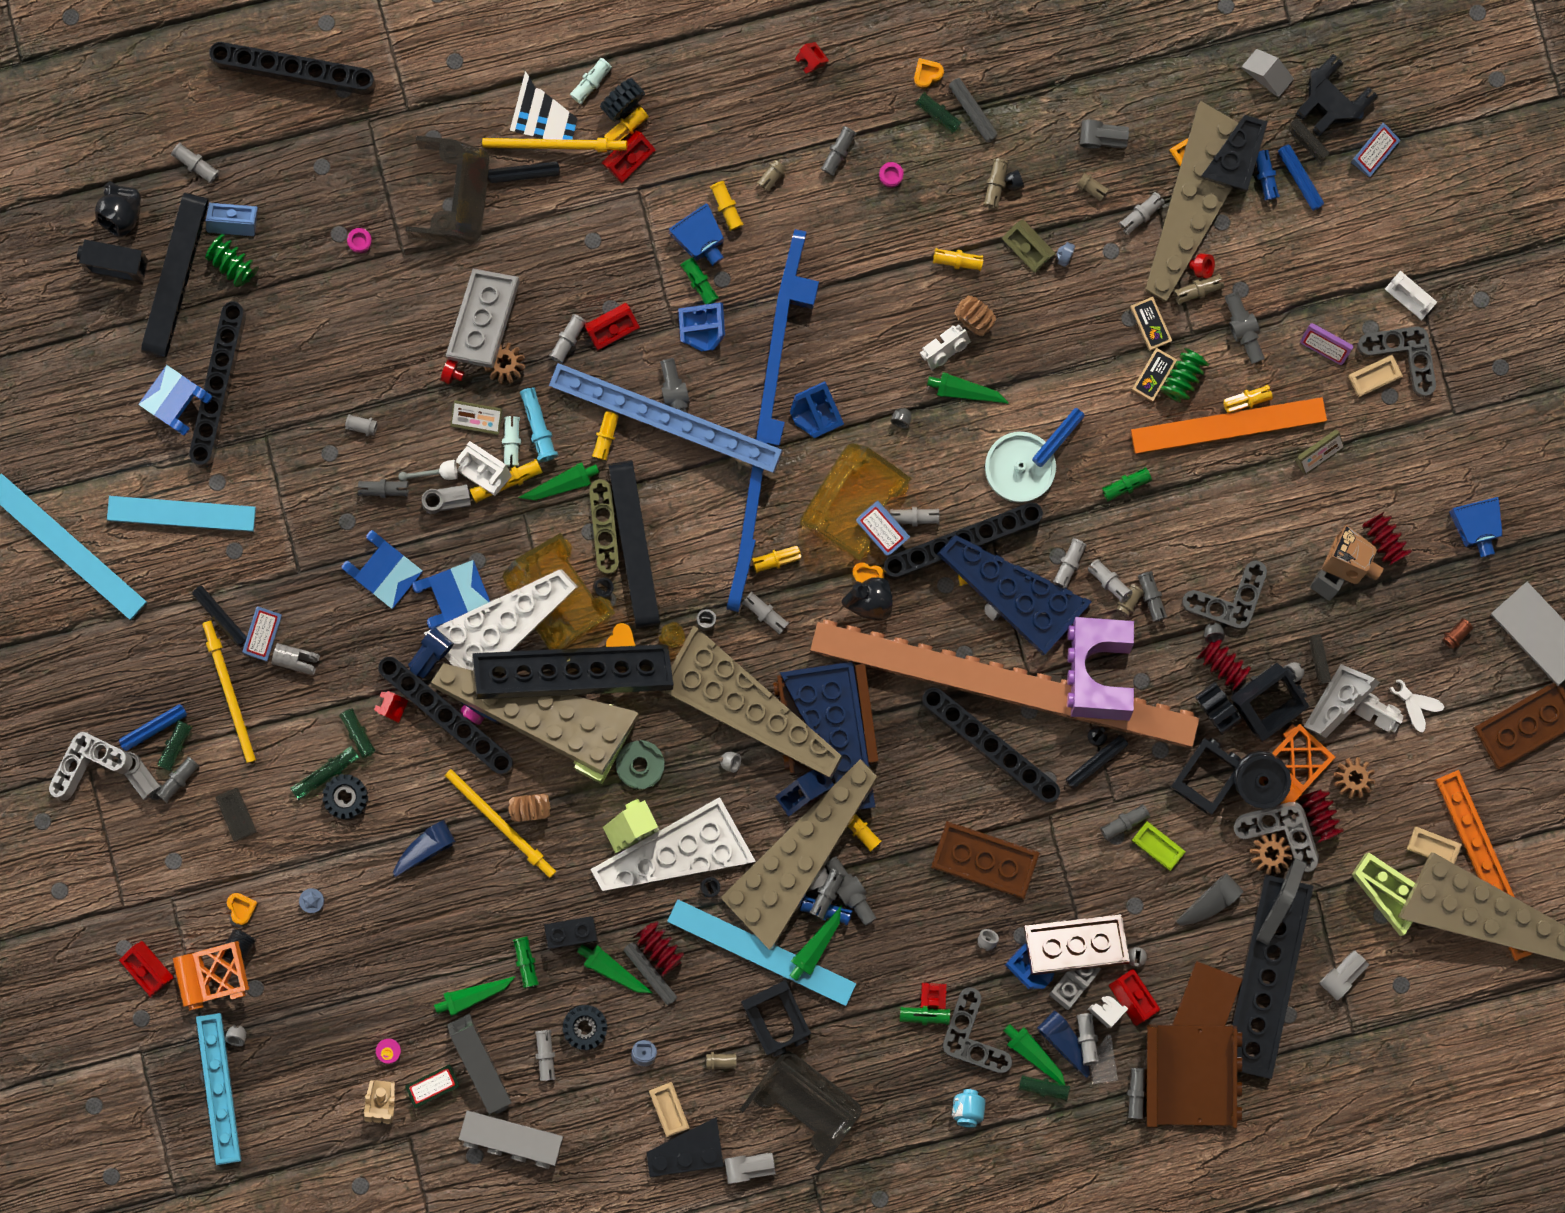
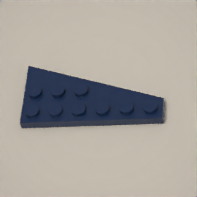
(1021, 597)
(832, 710)

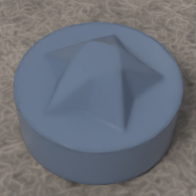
(1064, 254)
(311, 900)
(644, 1053)

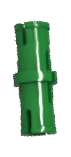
(699, 281)
(1126, 484)
(525, 962)
(942, 1015)

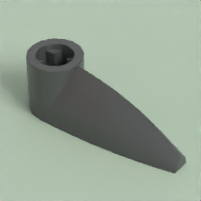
(1212, 901)

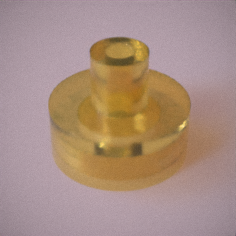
(672, 635)

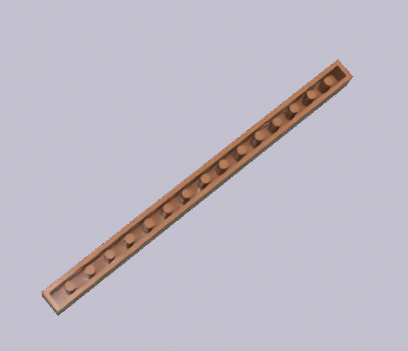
(990, 681)

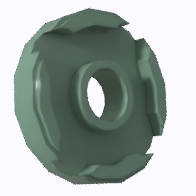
(629, 754)

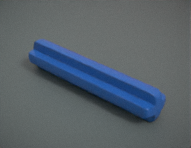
(1301, 177)
(1058, 437)
(152, 727)

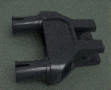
(1330, 100)

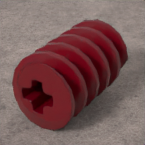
(1386, 538)
(1224, 663)
(1321, 814)
(659, 948)

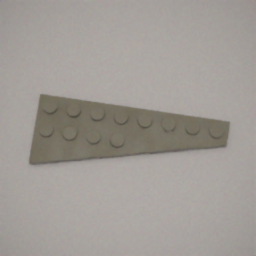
(1192, 202)
(725, 691)
(566, 723)
(781, 878)
(1469, 906)

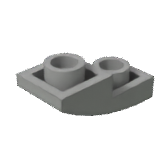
(1072, 986)

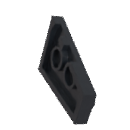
(1238, 155)
(688, 1152)

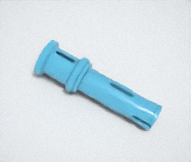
(541, 435)

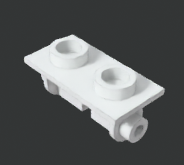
(1410, 295)
(954, 340)
(1386, 714)

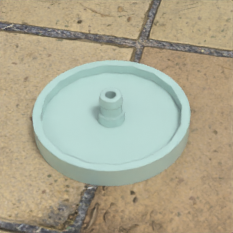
(1013, 472)

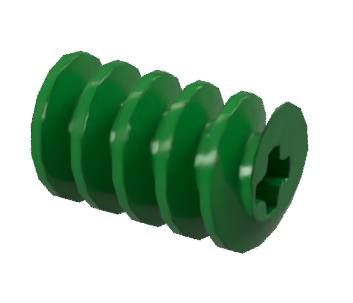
(229, 262)
(1184, 375)

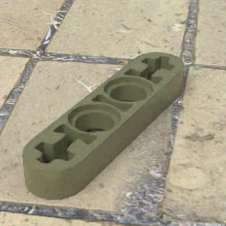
(602, 527)

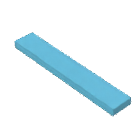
(181, 513)
(218, 1088)

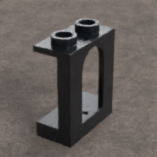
(801, 1029)

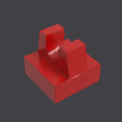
(813, 55)
(392, 706)
(933, 995)

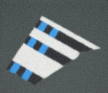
(541, 115)

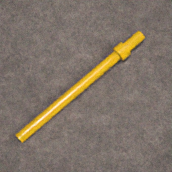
(600, 144)
(214, 646)
(535, 857)

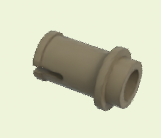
(773, 174)
(1090, 185)
(1127, 607)
(721, 1061)

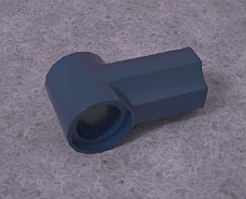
(433, 648)

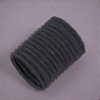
(245, 943)

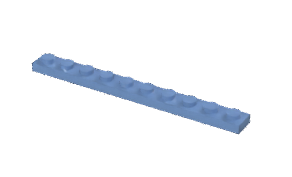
(666, 418)

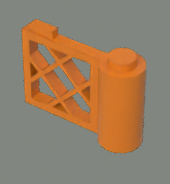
(1296, 787)
(194, 982)

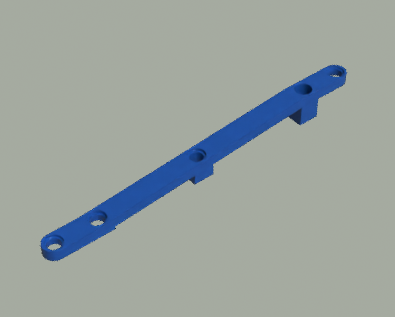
(793, 291)

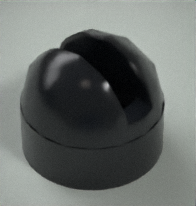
(1016, 180)
(606, 583)
(1092, 732)
(714, 886)

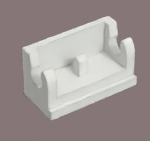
(483, 468)
(1109, 1013)

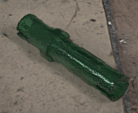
(324, 773)

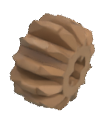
(975, 315)
(509, 370)
(1357, 770)
(529, 807)
(1272, 845)

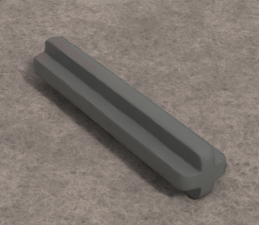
(973, 110)
(650, 973)

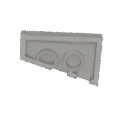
(1339, 700)

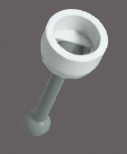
(447, 470)

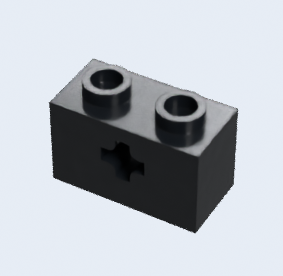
(571, 932)

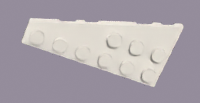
(506, 620)
(689, 846)

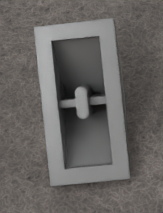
(1268, 71)

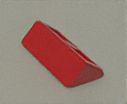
(624, 163)
(611, 326)
(146, 968)
(1135, 996)

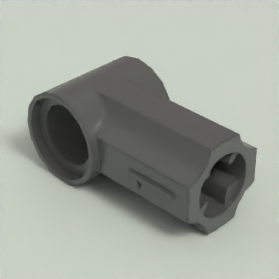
(1096, 134)

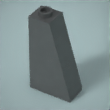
(479, 1064)

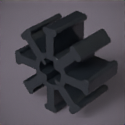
(1218, 708)

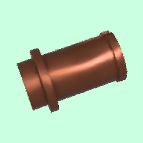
(1457, 634)

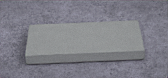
(482, 318)
(1535, 629)

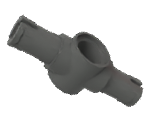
(1244, 327)
(673, 389)
(852, 892)

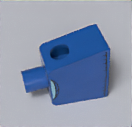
(699, 235)
(1479, 524)

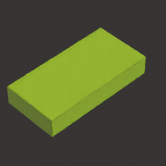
(1158, 846)

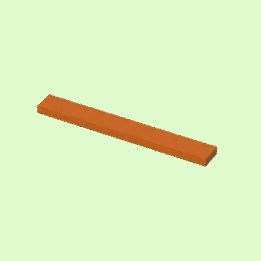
(1228, 425)
(1474, 837)

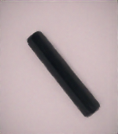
(524, 172)
(219, 615)
(1097, 761)

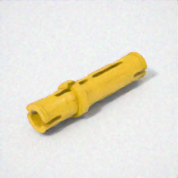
(518, 476)

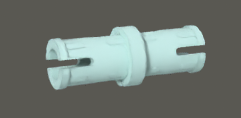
(591, 81)
(511, 441)

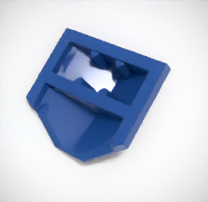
(702, 326)
(815, 411)
(1020, 967)

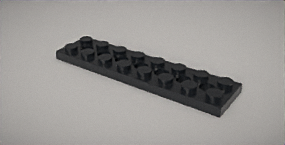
(561, 682)
(1280, 988)

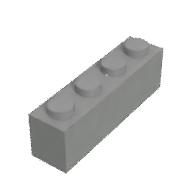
(511, 1138)

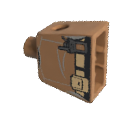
(1352, 557)

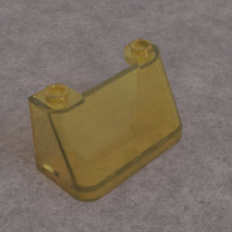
(848, 490)
(577, 613)

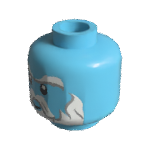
(968, 1108)

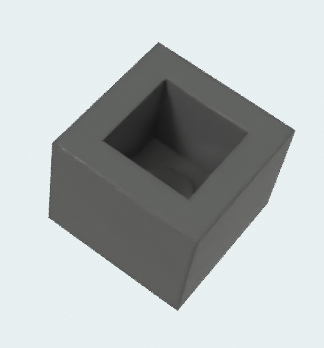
(1326, 584)

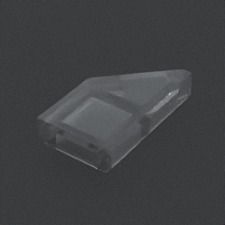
(1106, 1068)

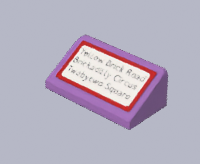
(1326, 344)

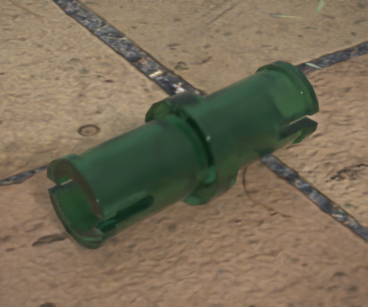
(938, 112)
(357, 733)
(174, 745)
(1044, 1087)

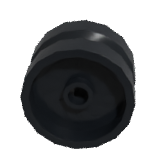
(1274, 788)

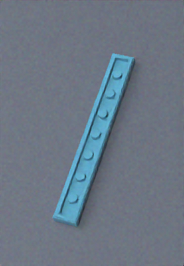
(69, 549)
(754, 950)

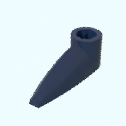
(427, 845)
(1063, 1039)

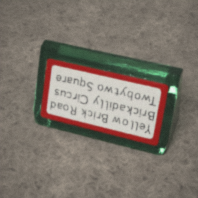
(432, 1086)

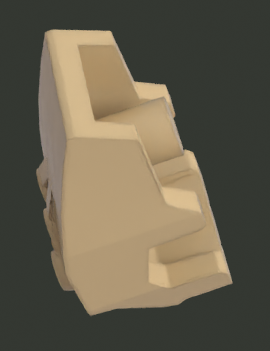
(380, 1102)

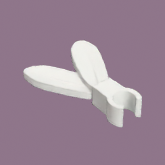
(1415, 703)

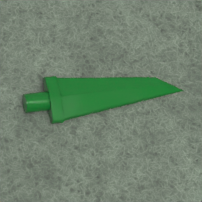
(959, 388)
(569, 480)
(812, 951)
(608, 967)
(465, 998)
(1027, 1047)

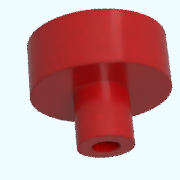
(1203, 265)
(450, 371)

